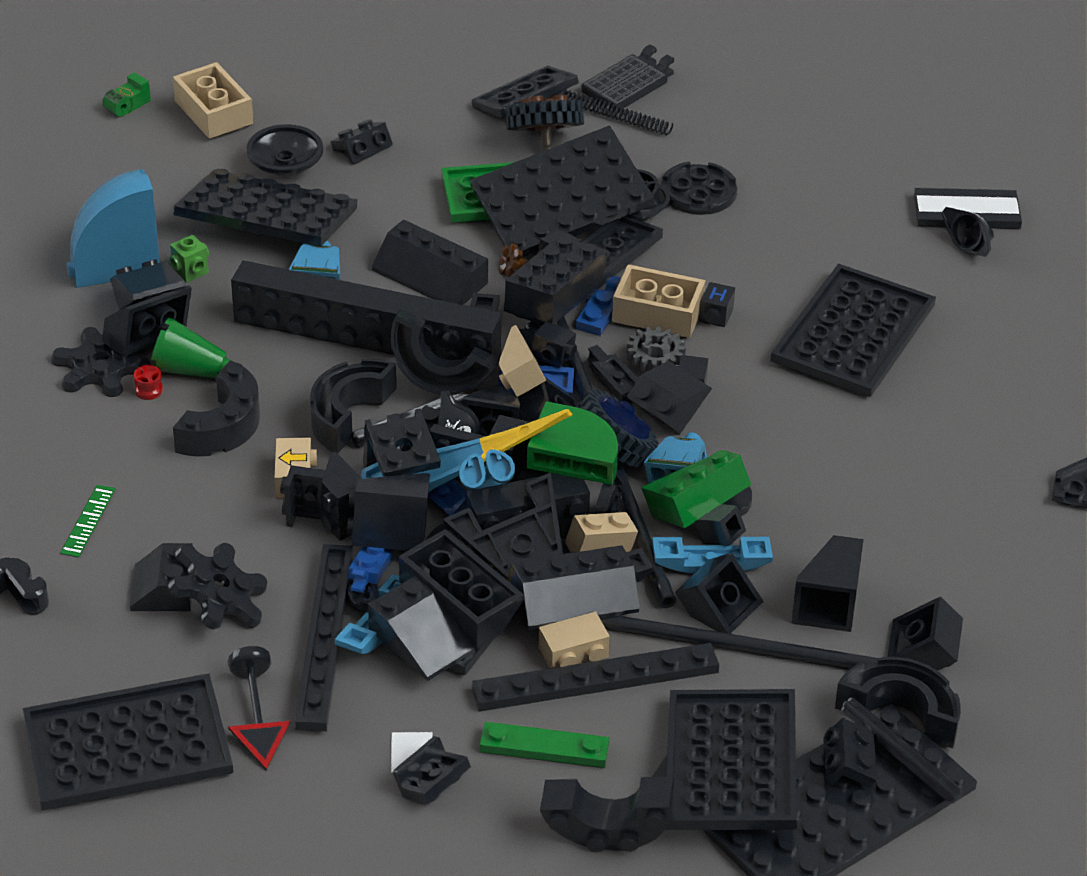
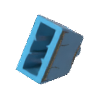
(318, 260)
(673, 455)

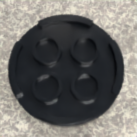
(700, 188)

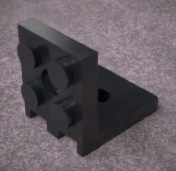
(400, 445)

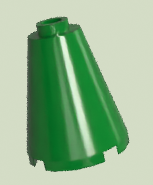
(187, 352)

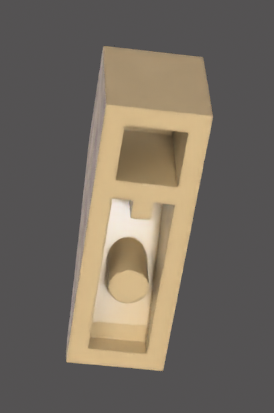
(519, 365)

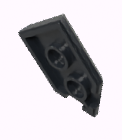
(1071, 484)

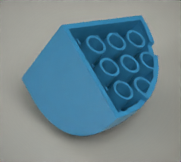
(114, 230)

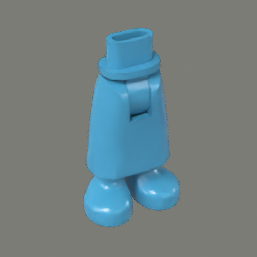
(497, 471)

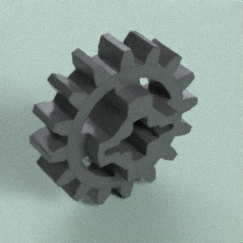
(655, 348)

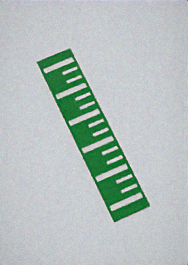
(88, 520)

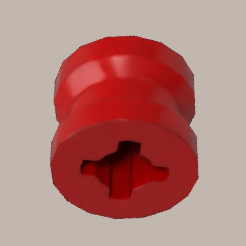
(148, 382)

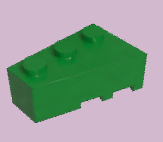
(696, 488)

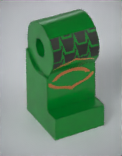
(128, 96)

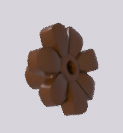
(510, 260)

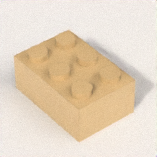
(213, 100)
(658, 299)

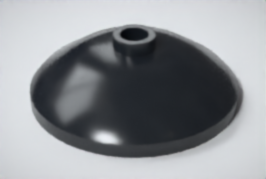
(284, 149)

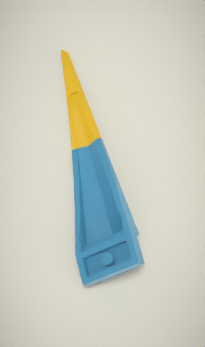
(454, 455)

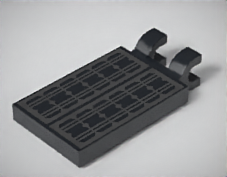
(630, 78)

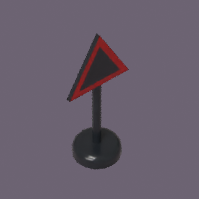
(258, 738)

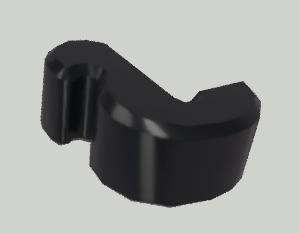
(17, 578)

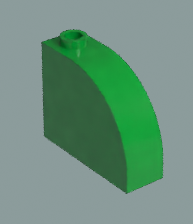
(575, 447)

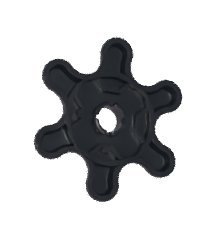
(100, 372)
(213, 599)

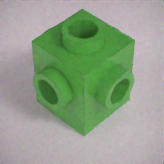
(189, 258)

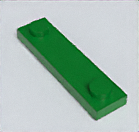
(544, 744)

